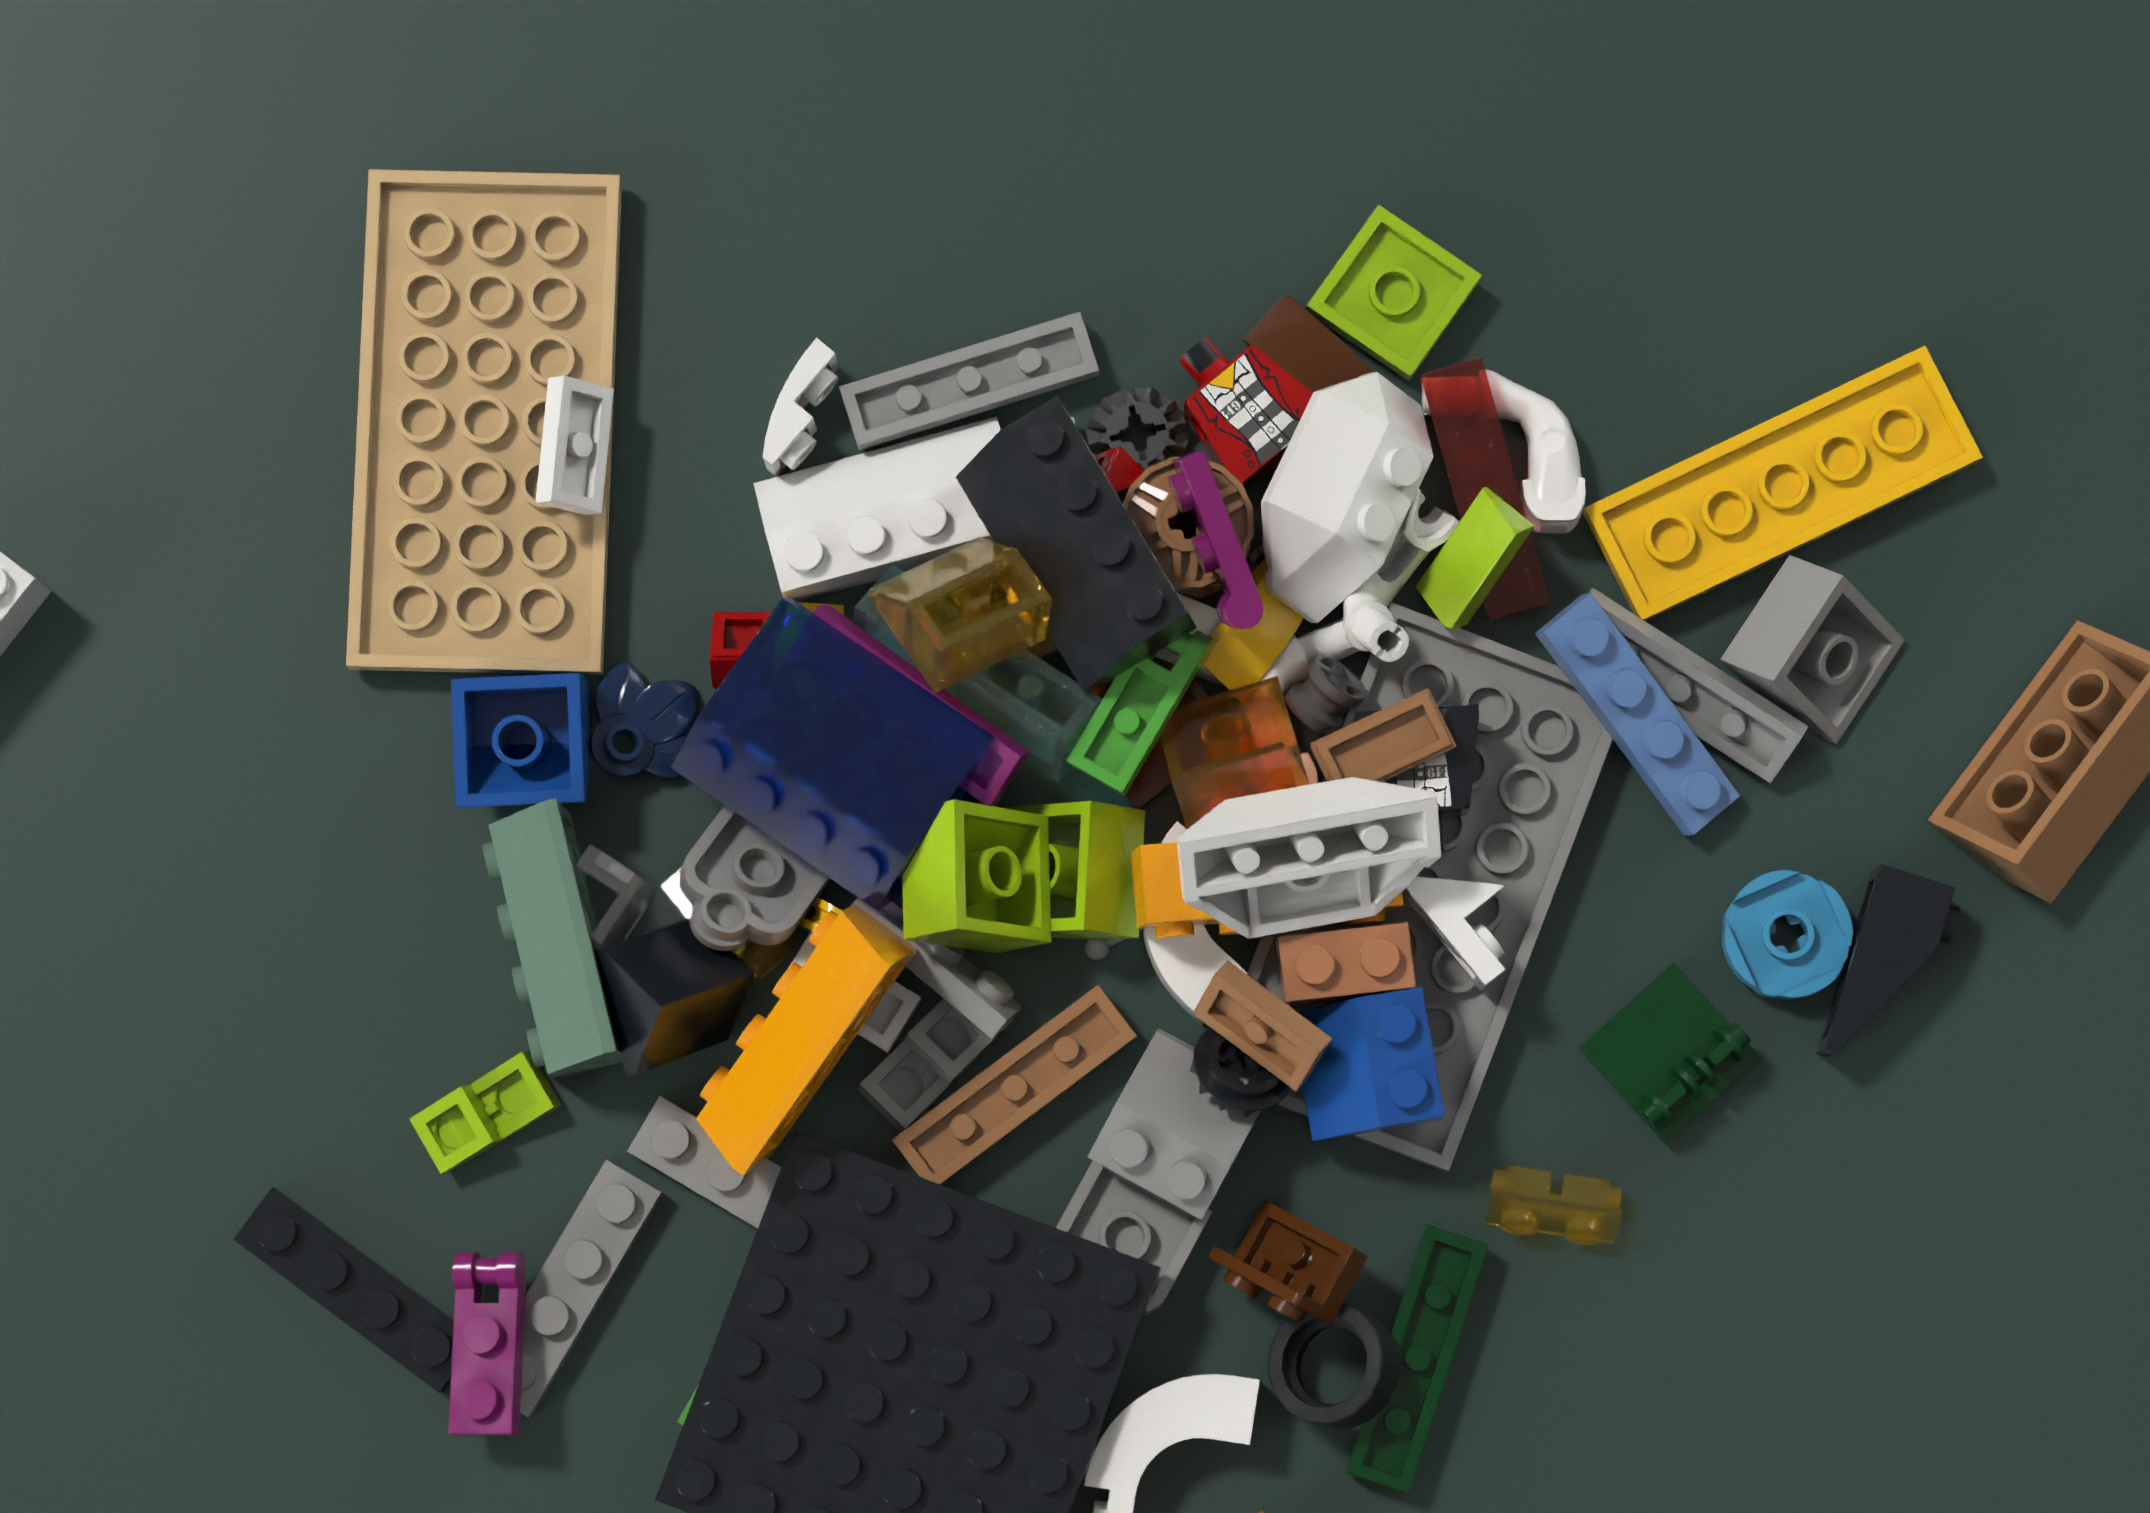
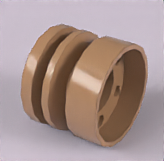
(1156, 512)

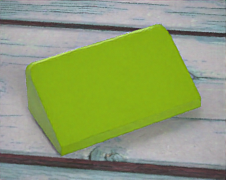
(1473, 559)

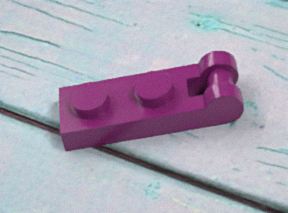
(1217, 543)
(487, 1345)

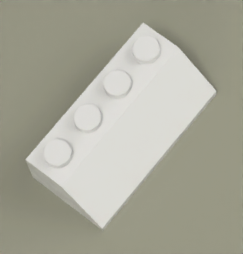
(870, 511)

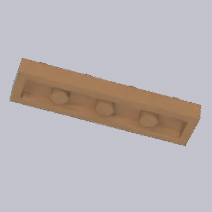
(1015, 1087)

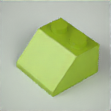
(1091, 868)
(980, 880)

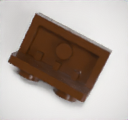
(1295, 1263)

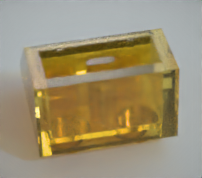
(965, 610)

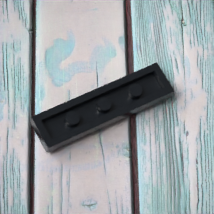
(351, 1287)

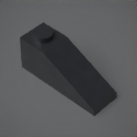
(1892, 937)

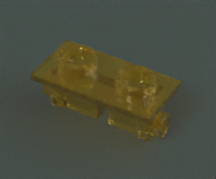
(1583, 1212)

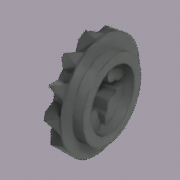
(1153, 410)

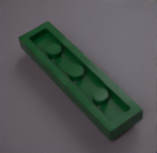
(1425, 1341)

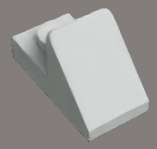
(1444, 909)

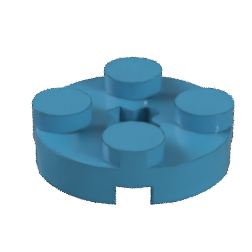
(1800, 900)

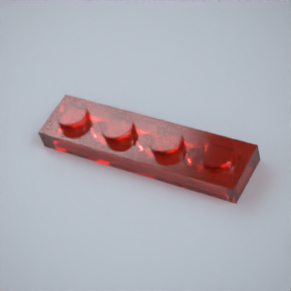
(1477, 459)

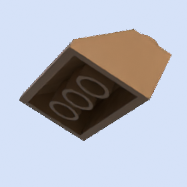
(2056, 764)

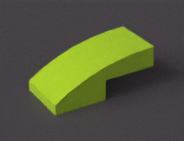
(485, 1112)

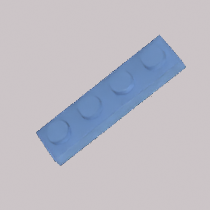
(1637, 714)

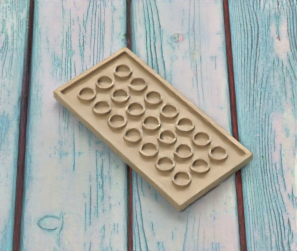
(465, 316)

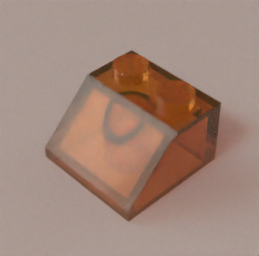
(1231, 748)

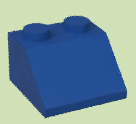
(521, 739)
(1375, 1068)

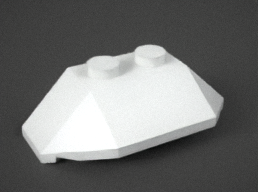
(1342, 492)
(1307, 854)

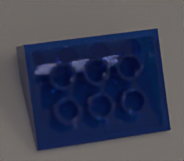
(831, 752)

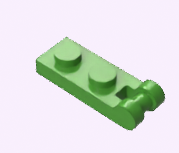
(1136, 714)

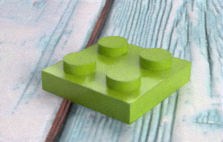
(1393, 292)

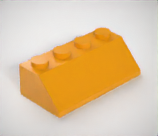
(802, 1036)

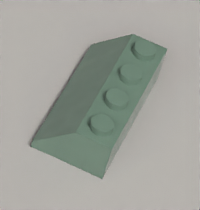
(552, 924)

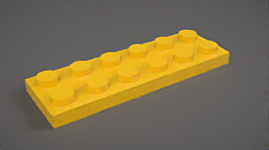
(1782, 484)

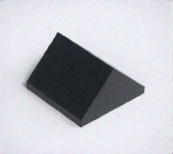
(670, 994)

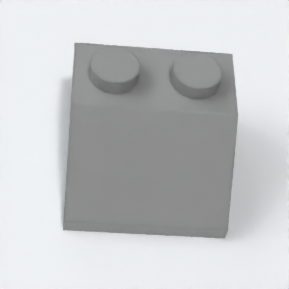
(1813, 647)
(1168, 1132)

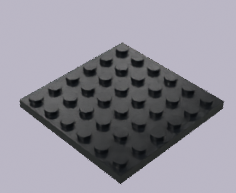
(905, 1353)

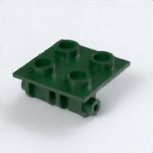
(1670, 1053)

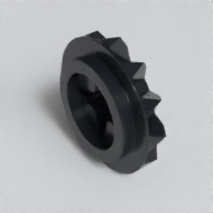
(1211, 1062)

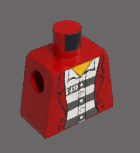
(1243, 408)

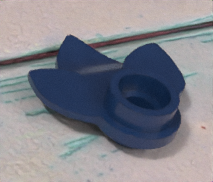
(647, 715)

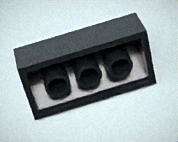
(1055, 505)

